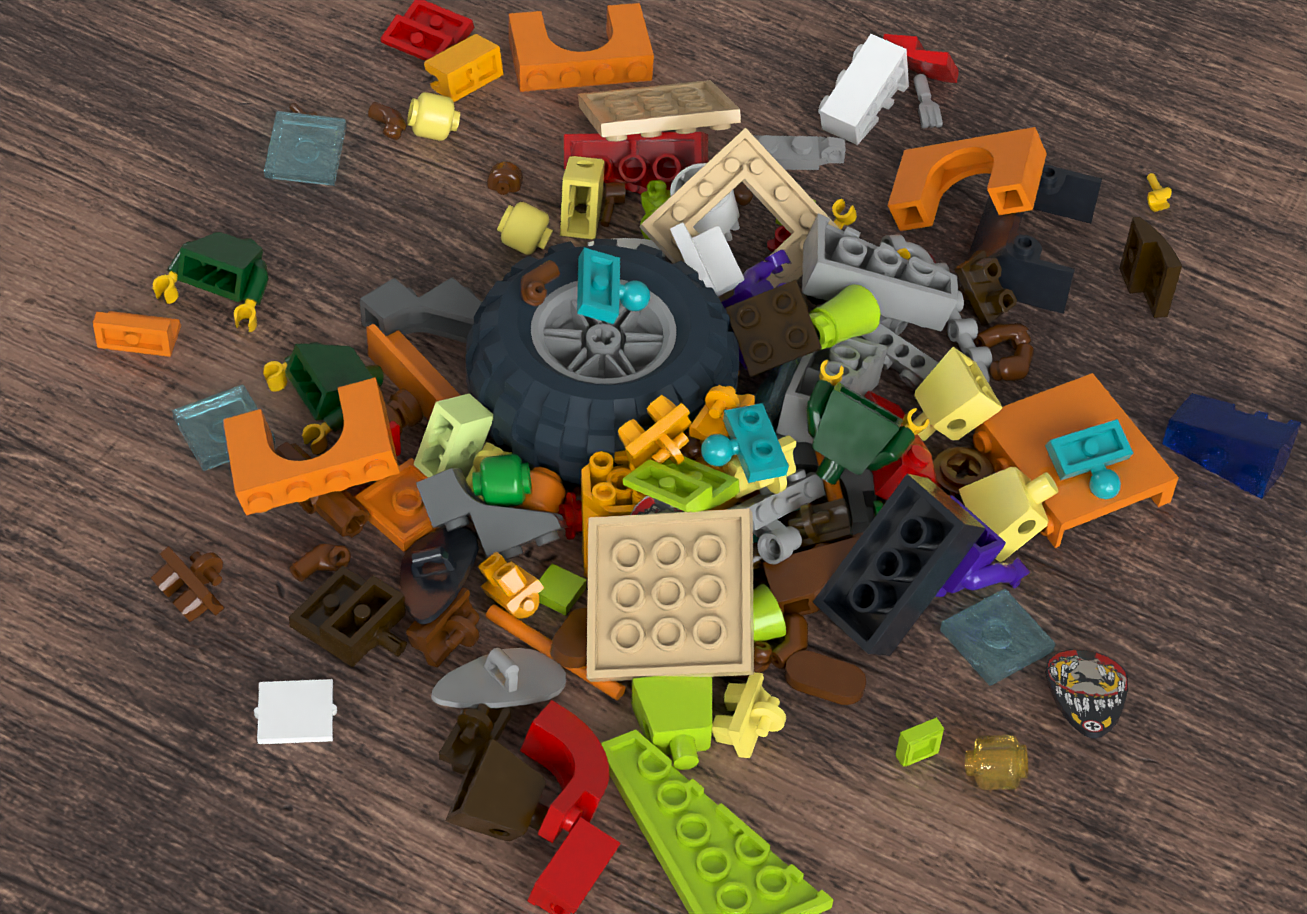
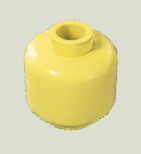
(433, 116)
(524, 228)

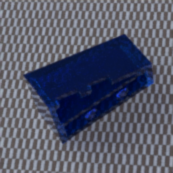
(1232, 443)

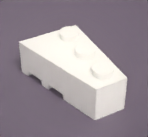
(864, 88)

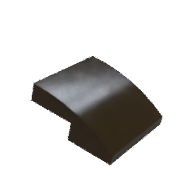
(1150, 266)

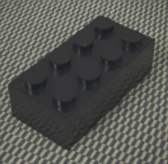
(898, 565)

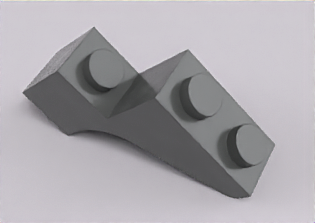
(441, 311)
(500, 529)

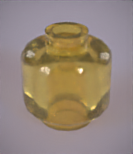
(997, 762)

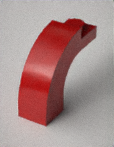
(575, 759)

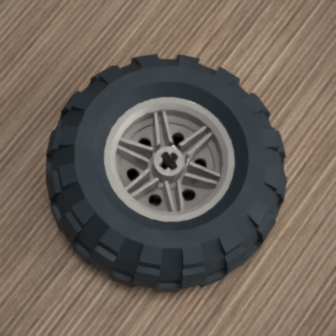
(571, 380)

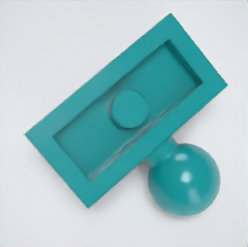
(601, 288)
(751, 440)
(1092, 451)

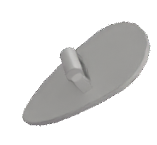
(501, 680)

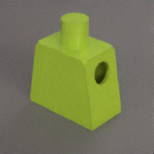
(675, 715)

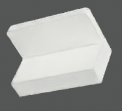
(710, 257)

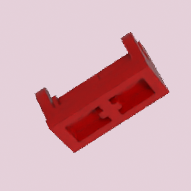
(573, 869)

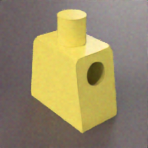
(582, 185)
(955, 397)
(1010, 505)

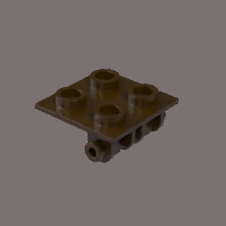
(773, 328)

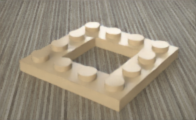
(753, 165)

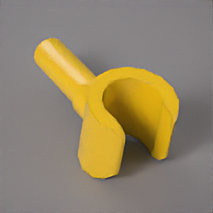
(1158, 197)

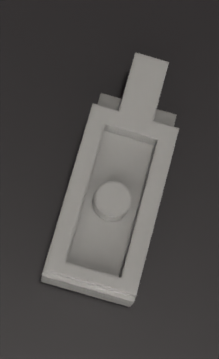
(804, 151)

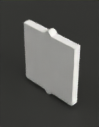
(295, 711)

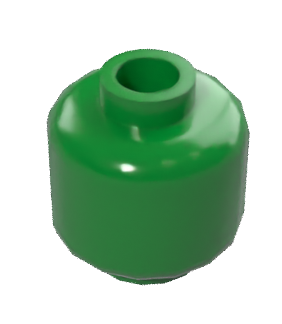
(502, 480)

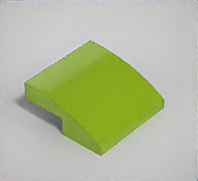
(683, 486)

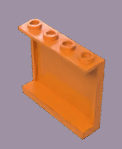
(1023, 428)

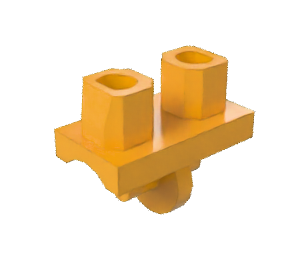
(710, 418)
(661, 439)
(510, 586)

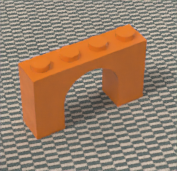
(546, 66)
(927, 172)
(359, 456)

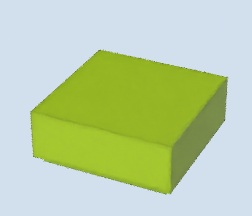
(560, 589)
(919, 742)

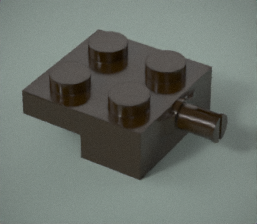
(351, 616)

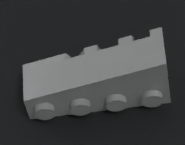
(903, 287)
(862, 371)

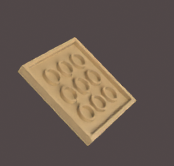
(659, 109)
(670, 595)

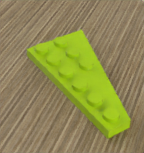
(701, 845)

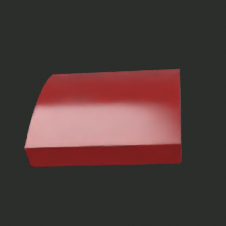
(426, 30)
(930, 63)

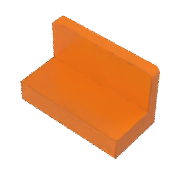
(136, 333)

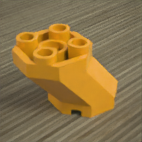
(604, 492)

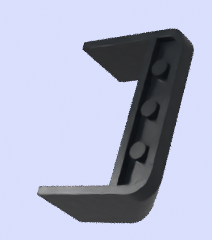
(1032, 279)

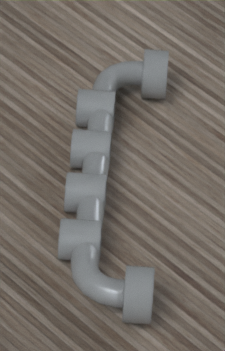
(959, 330)

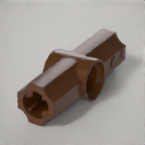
(337, 507)

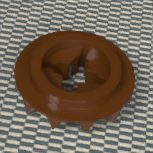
(953, 460)

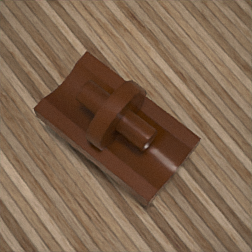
(202, 571)
(447, 631)

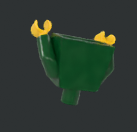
(222, 267)
(316, 375)
(854, 430)

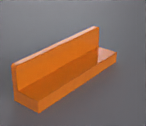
(408, 368)

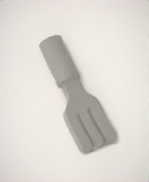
(928, 110)

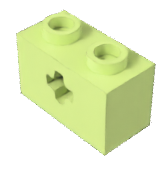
(453, 435)

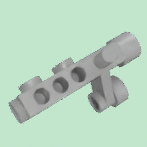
(901, 355)
(775, 539)

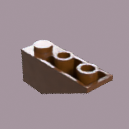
(804, 574)

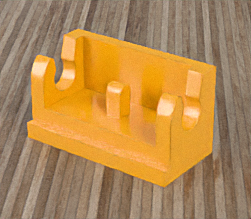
(465, 67)

